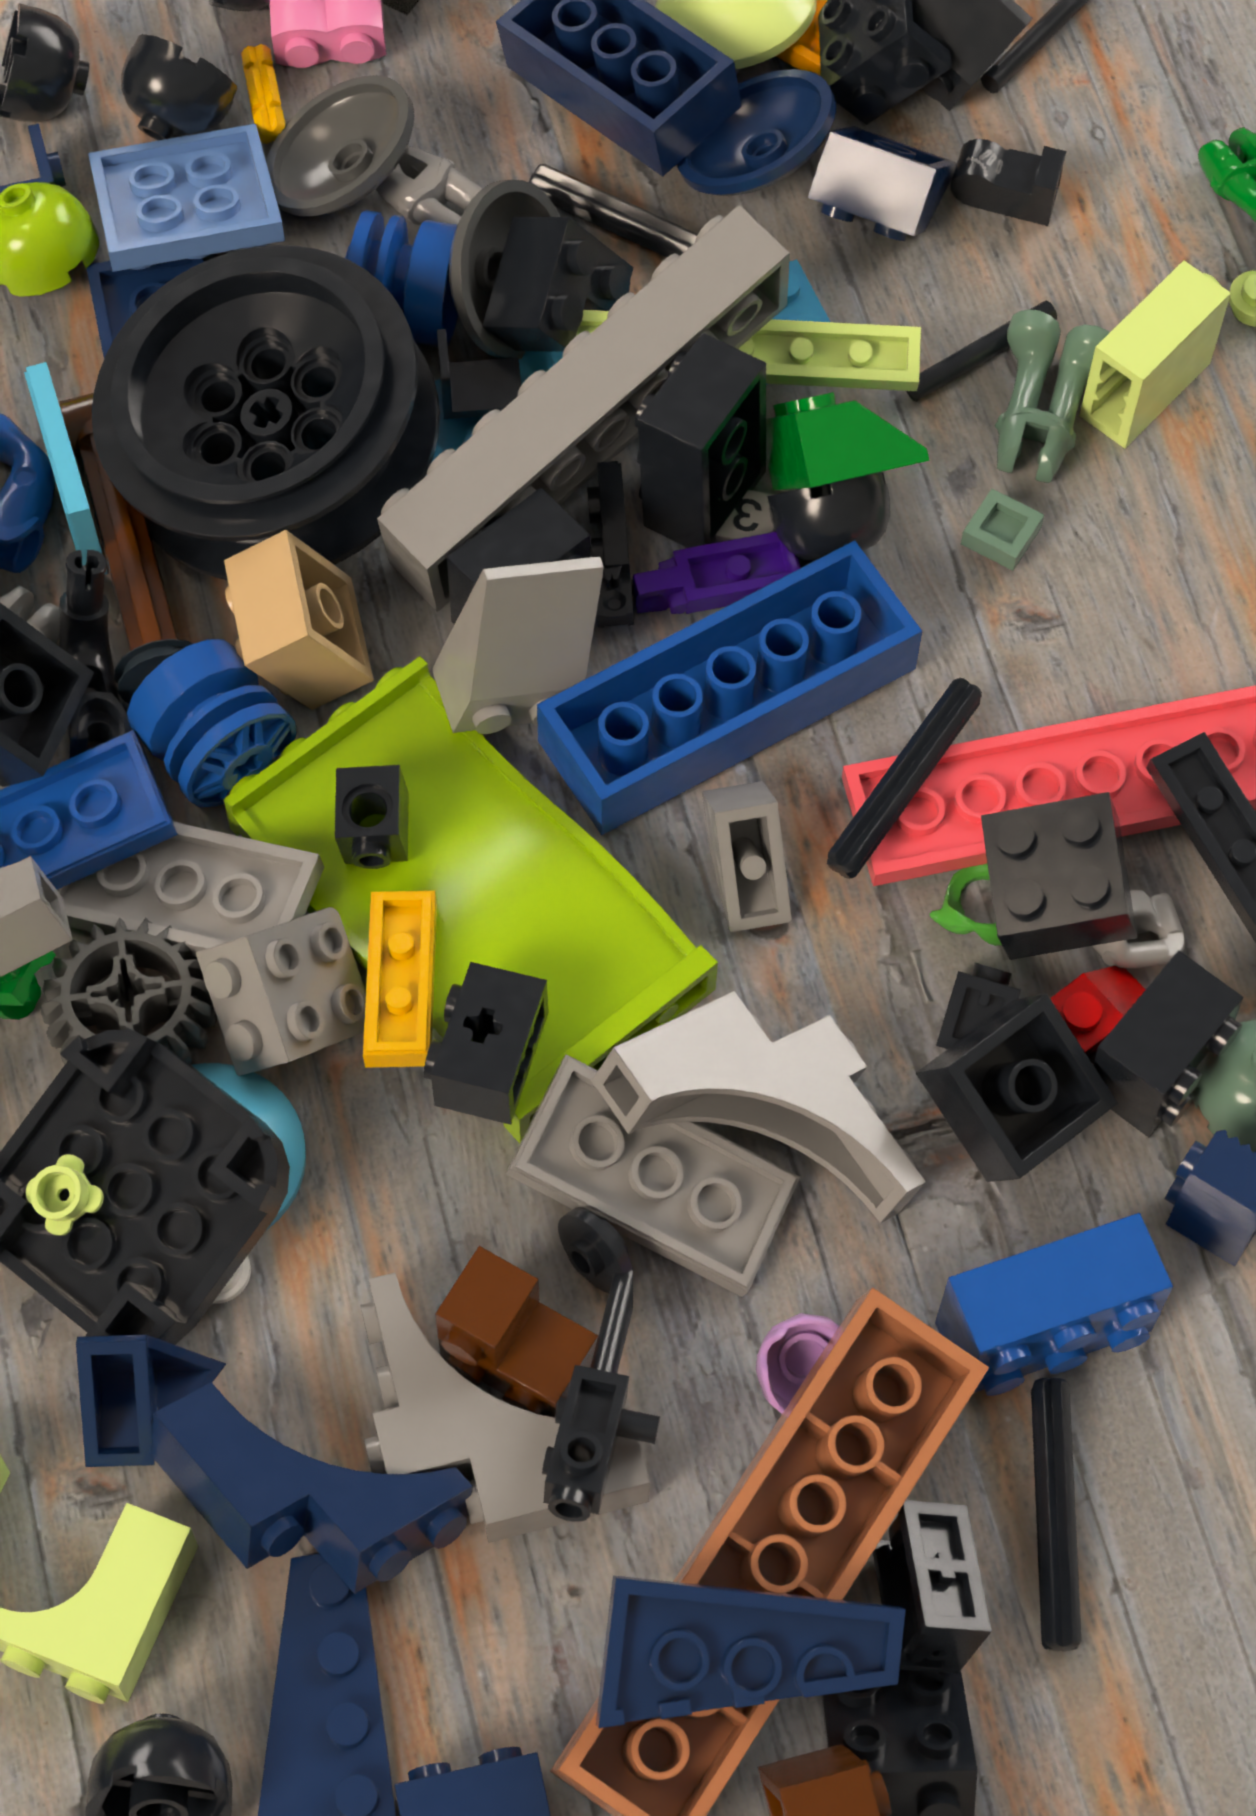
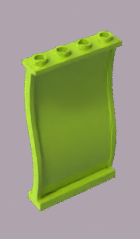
(507, 870)

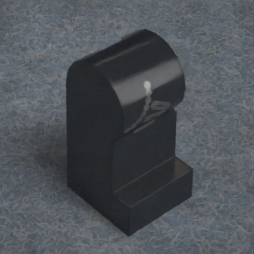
(1008, 180)

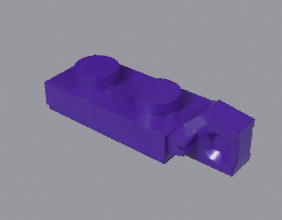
(713, 575)

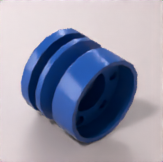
(411, 273)
(209, 720)

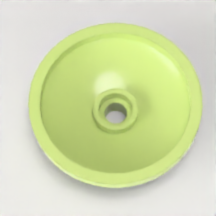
(744, 28)

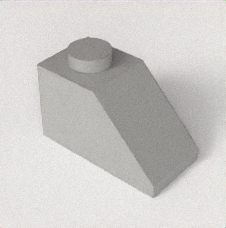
(747, 855)

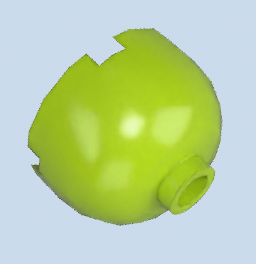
(42, 237)

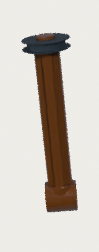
(129, 558)

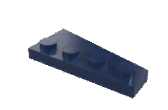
(721, 1647)
(326, 1705)

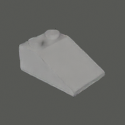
(518, 642)

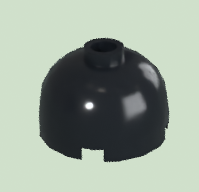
(40, 66)
(172, 91)
(831, 515)
(159, 1771)

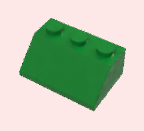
(829, 442)

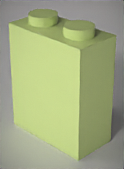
(1154, 353)

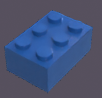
(1057, 1303)

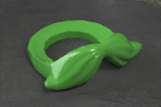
(953, 916)

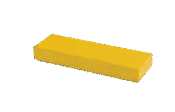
(400, 978)

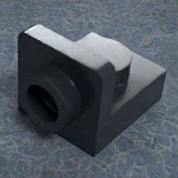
(974, 1001)

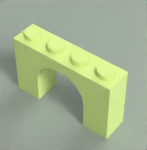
(114, 1620)

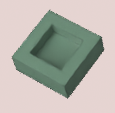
(1002, 529)

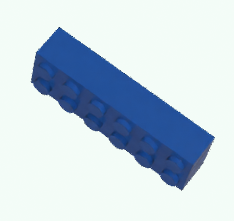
(728, 686)

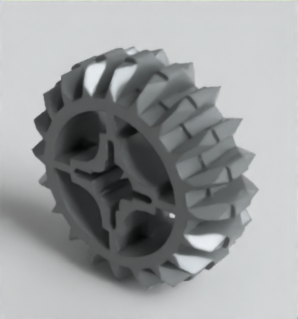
(78, 1002)

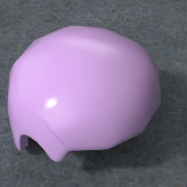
(790, 1354)

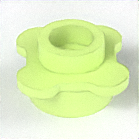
(46, 1187)

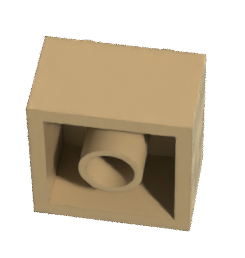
(297, 620)

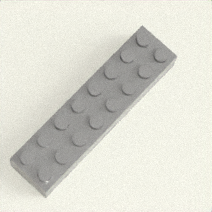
(588, 400)

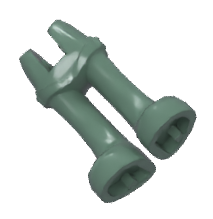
(1034, 341)

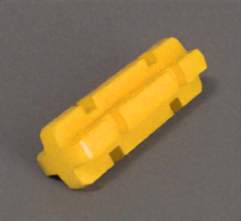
(263, 92)

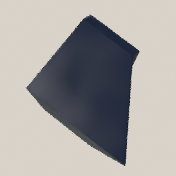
(124, 1385)

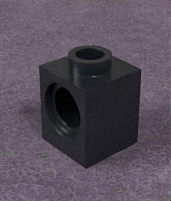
(369, 792)

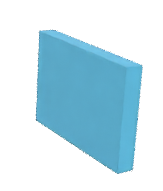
(62, 460)

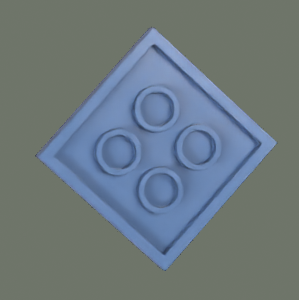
(185, 197)

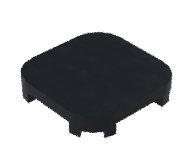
(181, 1179)

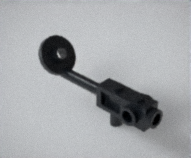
(597, 1395)

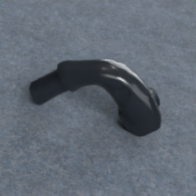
(86, 638)

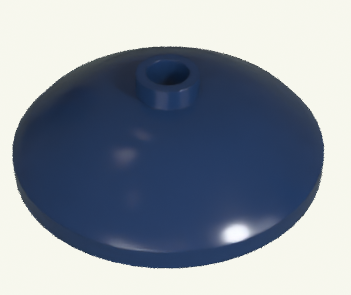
(767, 139)

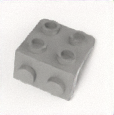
(285, 990)

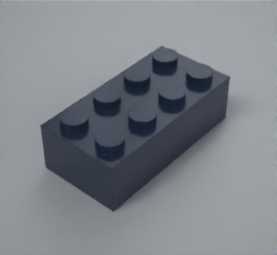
(623, 72)

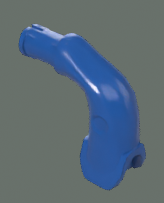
(23, 498)

